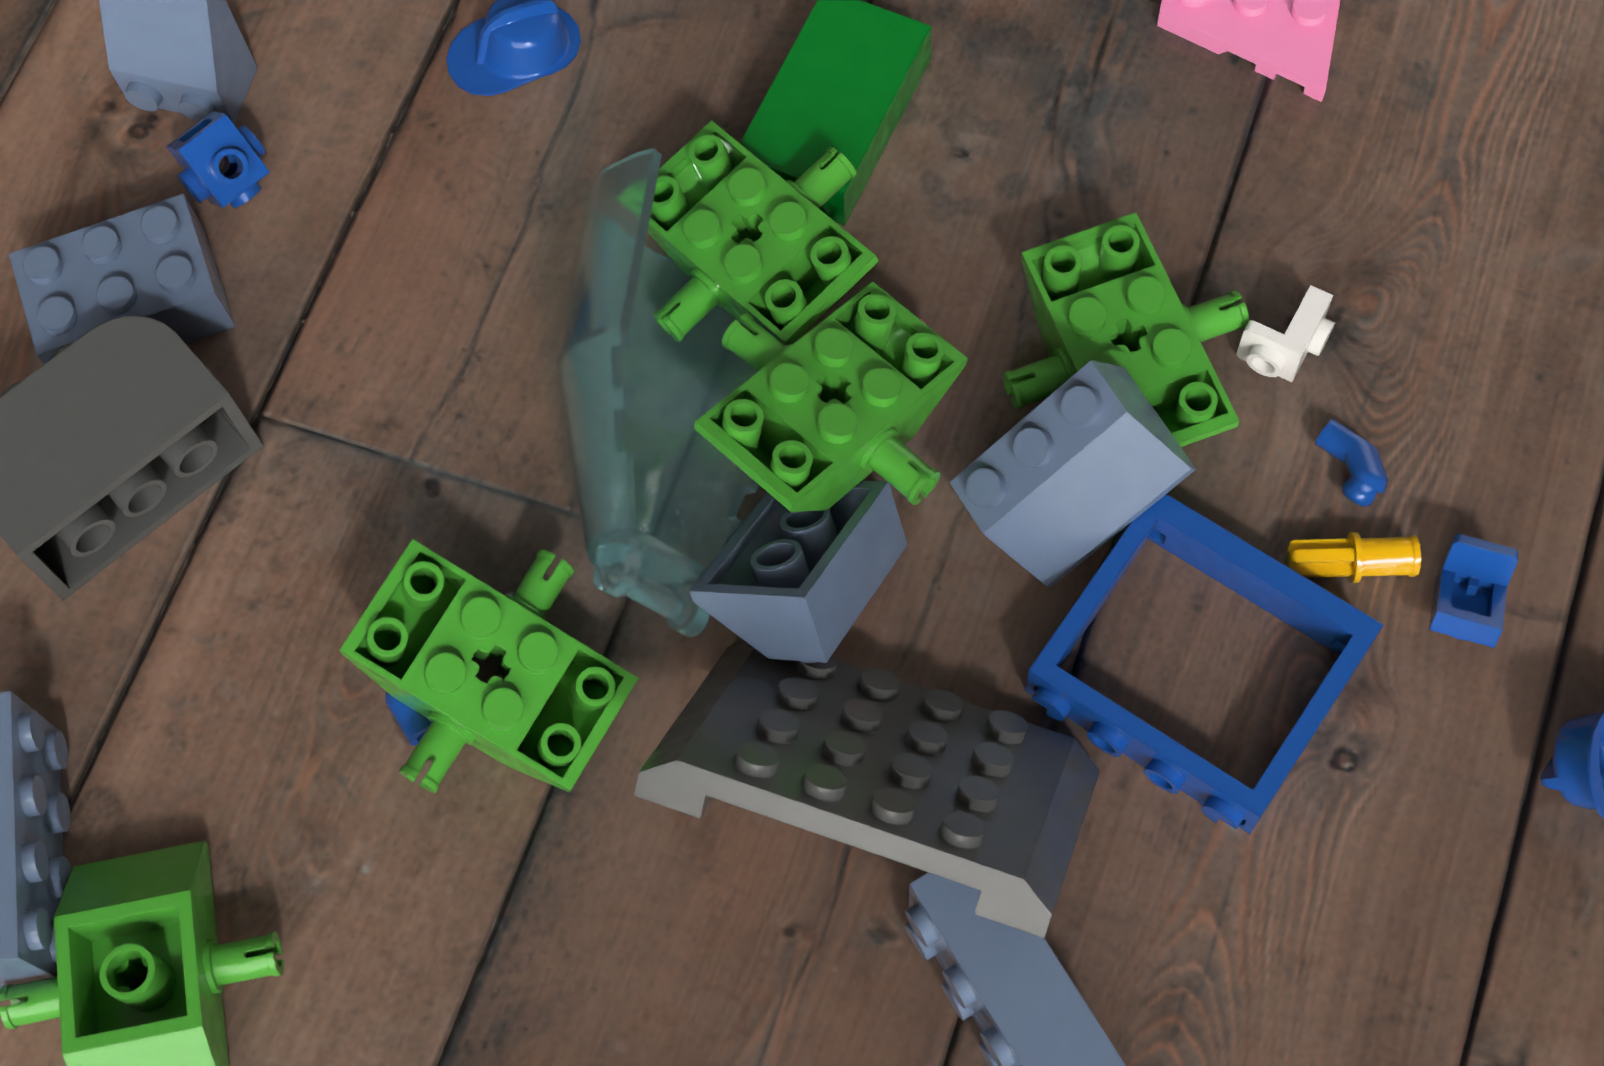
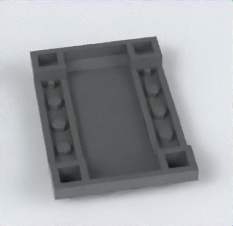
(884, 772)

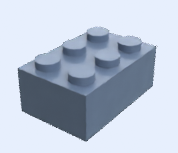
(130, 265)

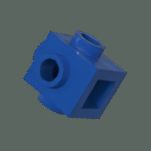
(200, 154)

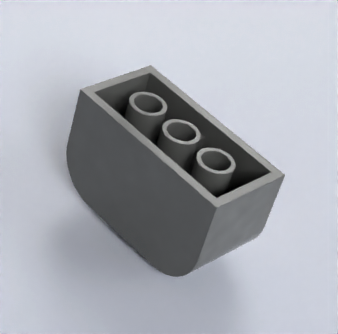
(110, 447)

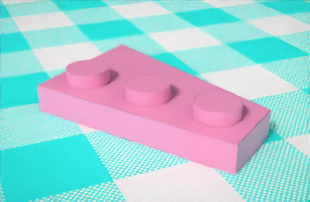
(1275, 35)

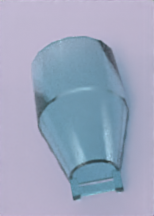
(647, 483)

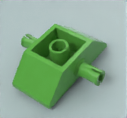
(752, 237)
(1114, 304)
(834, 403)
(422, 650)
(134, 917)

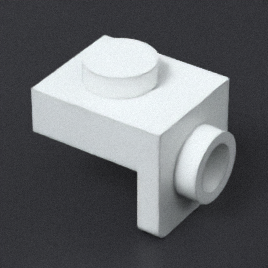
(1282, 354)

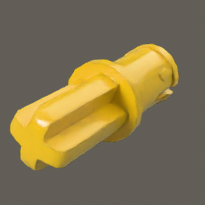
(1355, 557)

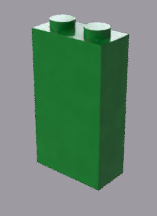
(840, 90)

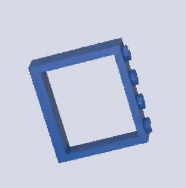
(1252, 576)

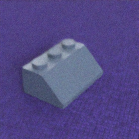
(1073, 472)
(805, 576)

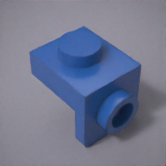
(1473, 590)

